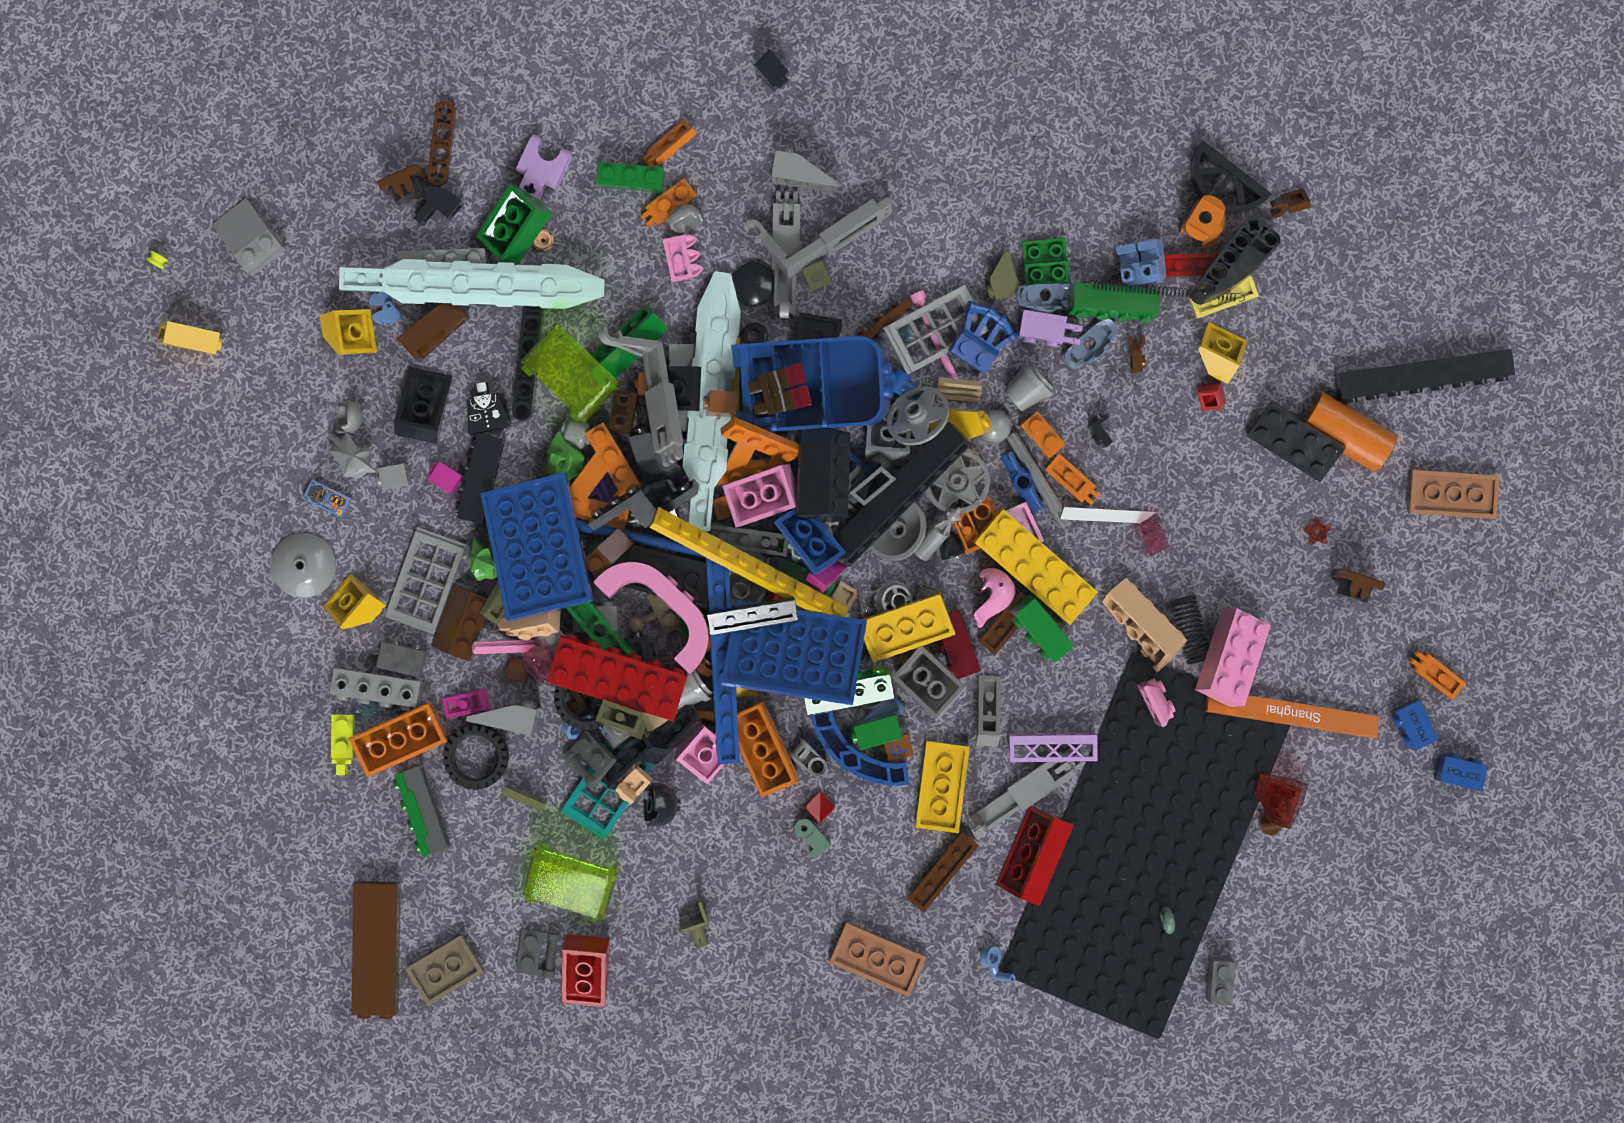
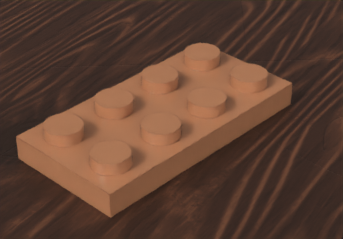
(1453, 494)
(877, 959)

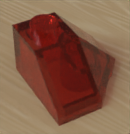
(1281, 798)

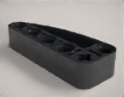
(1242, 260)

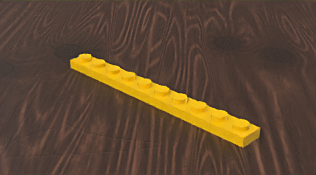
(744, 564)

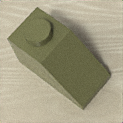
(1003, 280)
(622, 719)

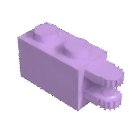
(1047, 329)

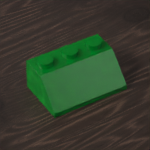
(513, 225)

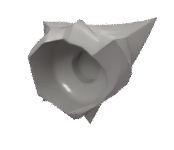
(352, 459)

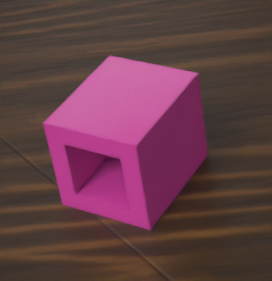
(445, 477)

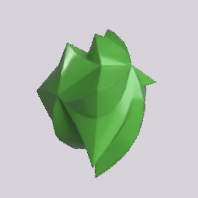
(563, 458)
(481, 560)

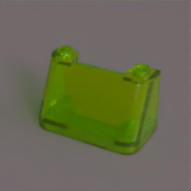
(570, 373)
(570, 883)

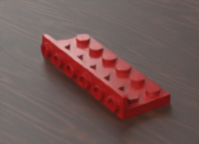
(617, 677)

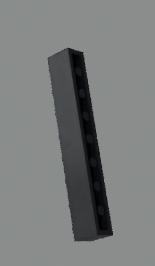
(1424, 374)
(910, 483)

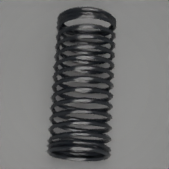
(1187, 600)

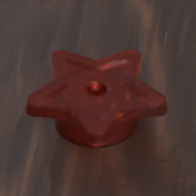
(1316, 525)

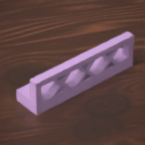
(1052, 738)

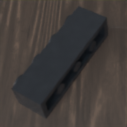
(480, 478)

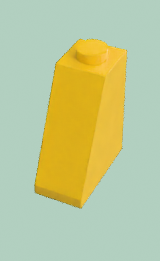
(188, 337)
(969, 421)

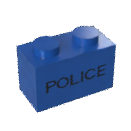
(1414, 725)
(1460, 772)

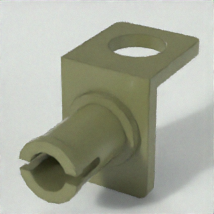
(815, 272)
(696, 925)

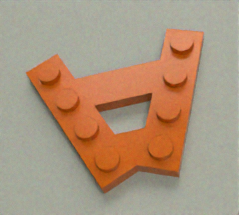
(748, 439)
(606, 459)

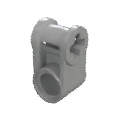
(807, 757)

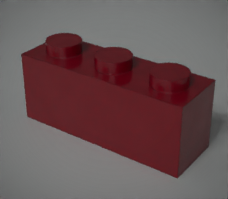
(959, 649)

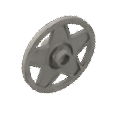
(918, 415)
(959, 483)

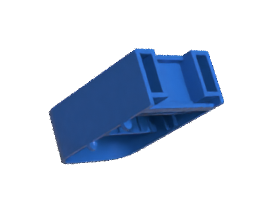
(842, 374)

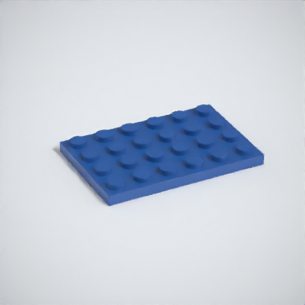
(536, 547)
(799, 658)

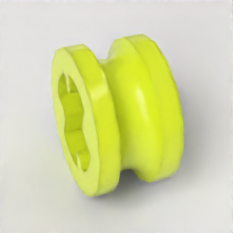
(157, 259)

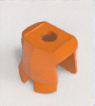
(1206, 232)

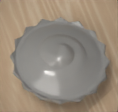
(891, 596)

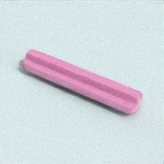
(502, 646)

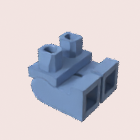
(1142, 262)

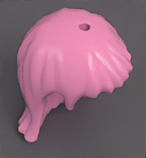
(1001, 594)

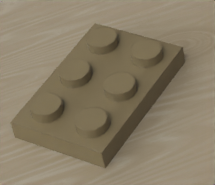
(444, 970)

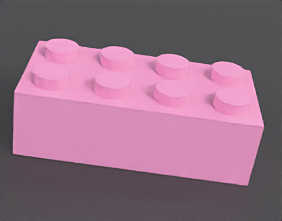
(1233, 657)

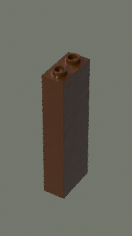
(376, 949)

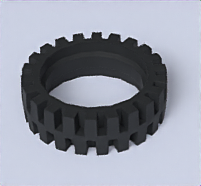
(568, 717)
(462, 779)

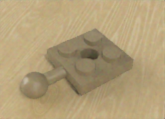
(668, 619)

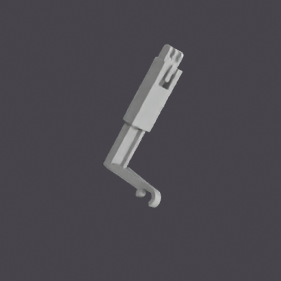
(829, 240)
(789, 241)
(660, 394)
(1023, 793)

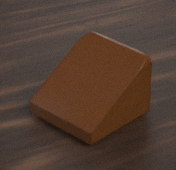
(516, 670)
(706, 716)

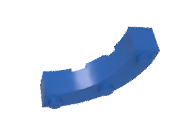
(854, 760)

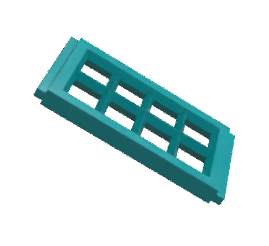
(585, 819)

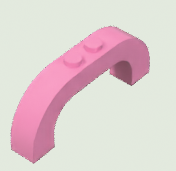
(665, 588)

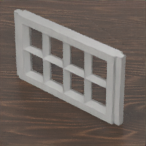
(901, 348)
(411, 618)

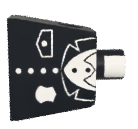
(486, 411)

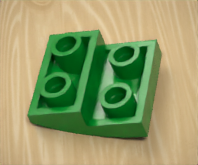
(1045, 261)

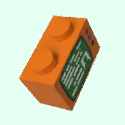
(1042, 435)

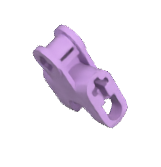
(539, 172)

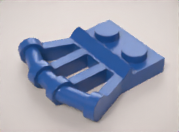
(974, 349)

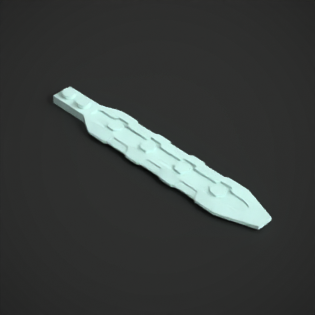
(476, 283)
(705, 447)

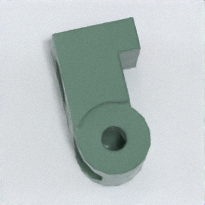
(808, 830)

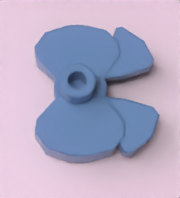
(389, 313)

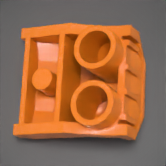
(973, 523)

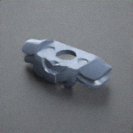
(1030, 296)
(1103, 333)

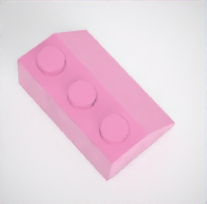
(761, 495)

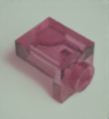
(1152, 536)

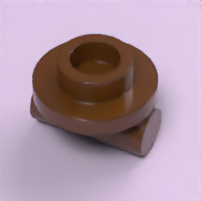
(1268, 827)

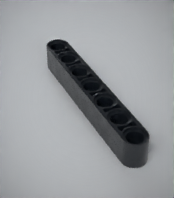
(521, 378)

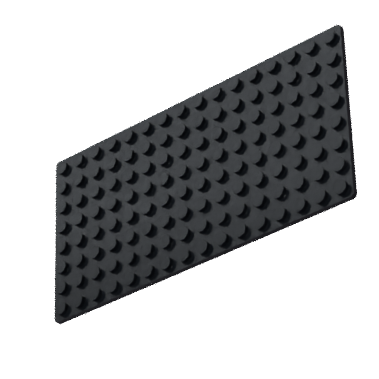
(1148, 833)

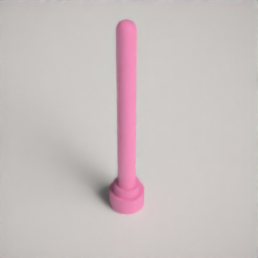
(919, 301)

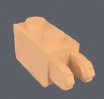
(532, 626)

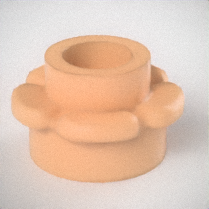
(549, 239)

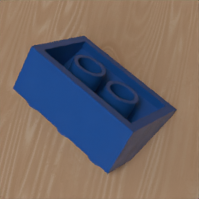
(810, 541)

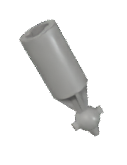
(937, 534)

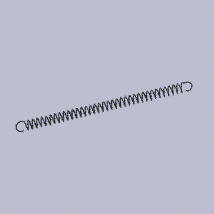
(1158, 290)

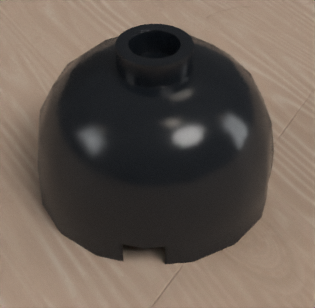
(661, 805)

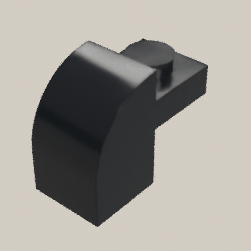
(440, 200)

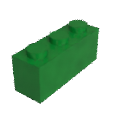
(630, 177)
(1040, 629)

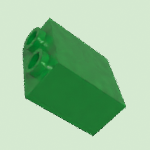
(877, 730)

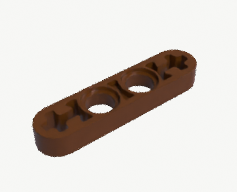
(438, 143)

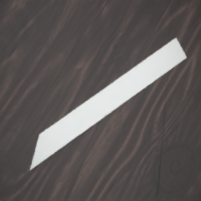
(1105, 515)

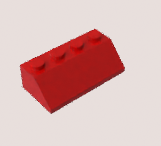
(1034, 855)

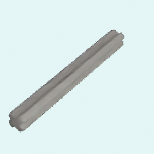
(1038, 478)

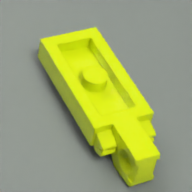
(341, 749)

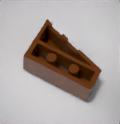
(432, 329)

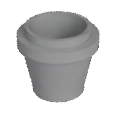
(1029, 386)
(696, 689)

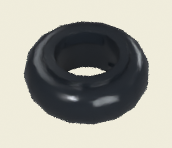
(754, 325)

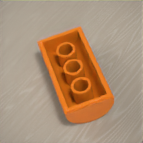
(1364, 439)
(399, 739)
(764, 750)

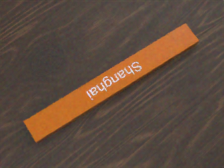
(1300, 715)

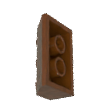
(461, 623)

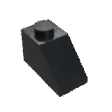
(771, 71)
(873, 479)

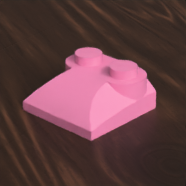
(1156, 702)
(699, 753)

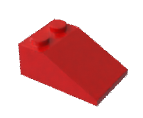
(585, 970)

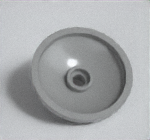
(897, 547)
(318, 565)

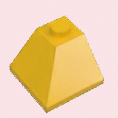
(349, 331)
(1221, 352)
(353, 604)

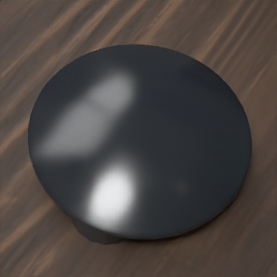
(753, 284)

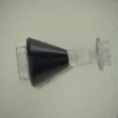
(951, 549)

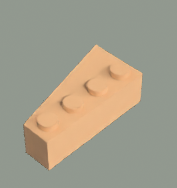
(1145, 624)

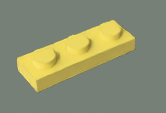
(1247, 288)

